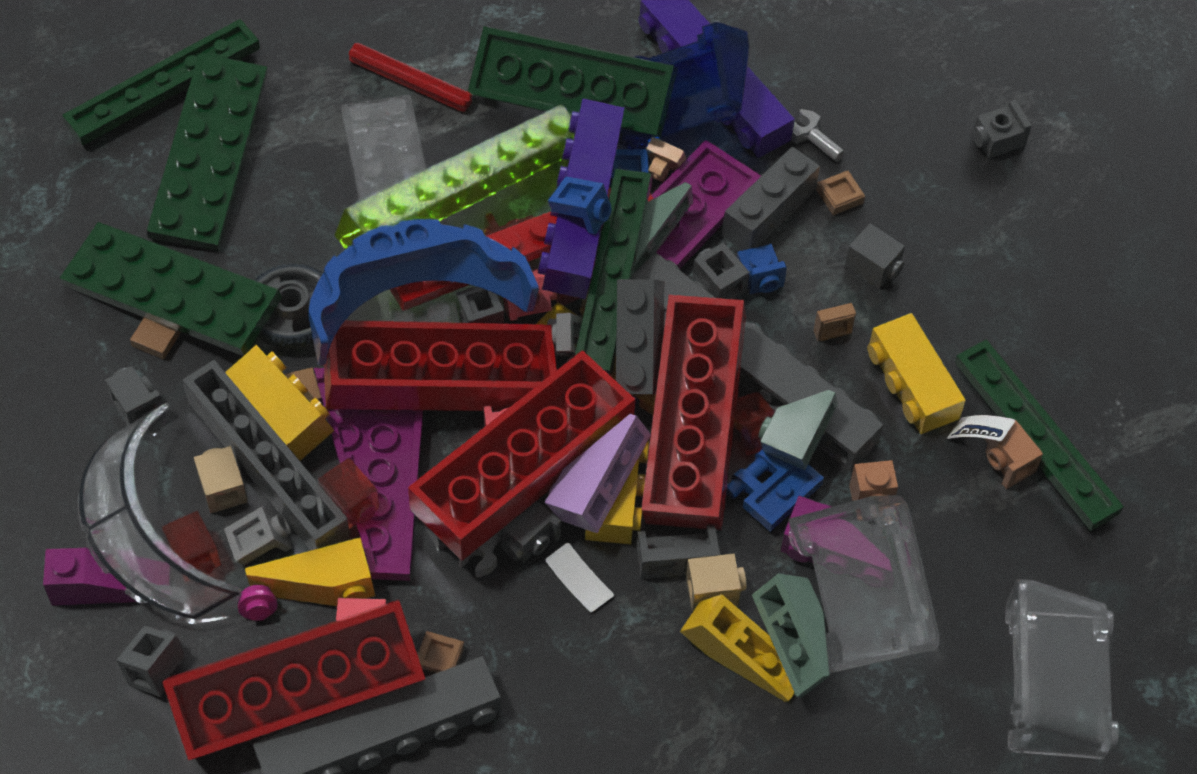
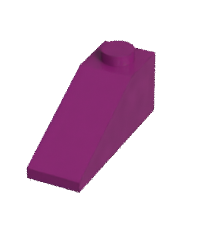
(76, 578)

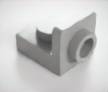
(565, 333)
(258, 534)

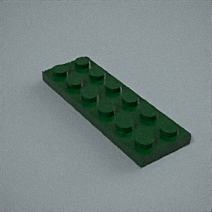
(555, 73)
(207, 152)
(171, 288)

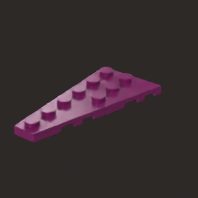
(388, 454)

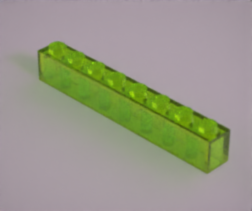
(464, 177)

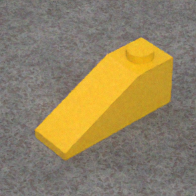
(317, 574)
(738, 644)

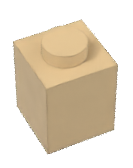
(220, 479)
(714, 577)

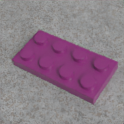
(716, 185)

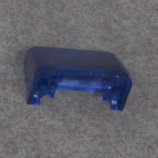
(706, 84)

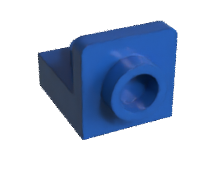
(582, 200)
(765, 270)

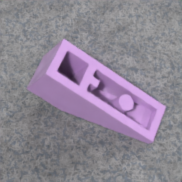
(596, 477)

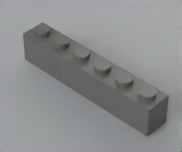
(265, 458)
(385, 724)

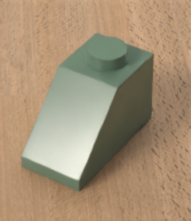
(798, 428)

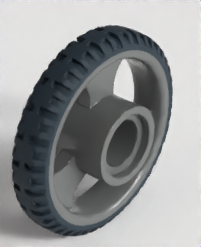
(293, 293)

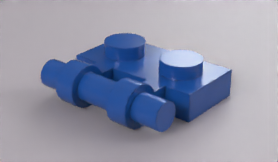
(778, 494)

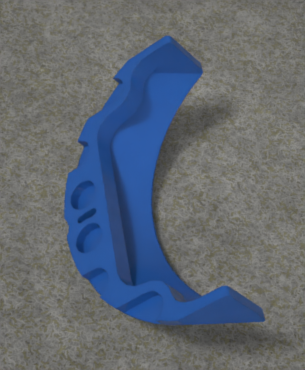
(410, 254)

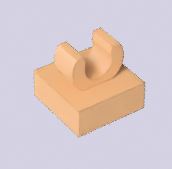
(663, 158)

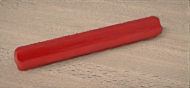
(410, 77)

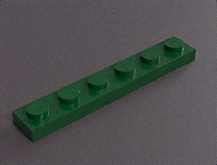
(155, 83)
(614, 261)
(1060, 459)

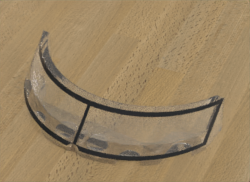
(127, 543)

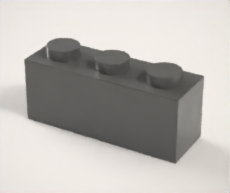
(770, 200)
(639, 334)

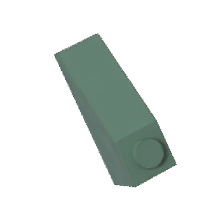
(660, 219)
(796, 629)

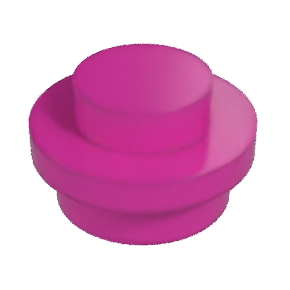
(257, 603)

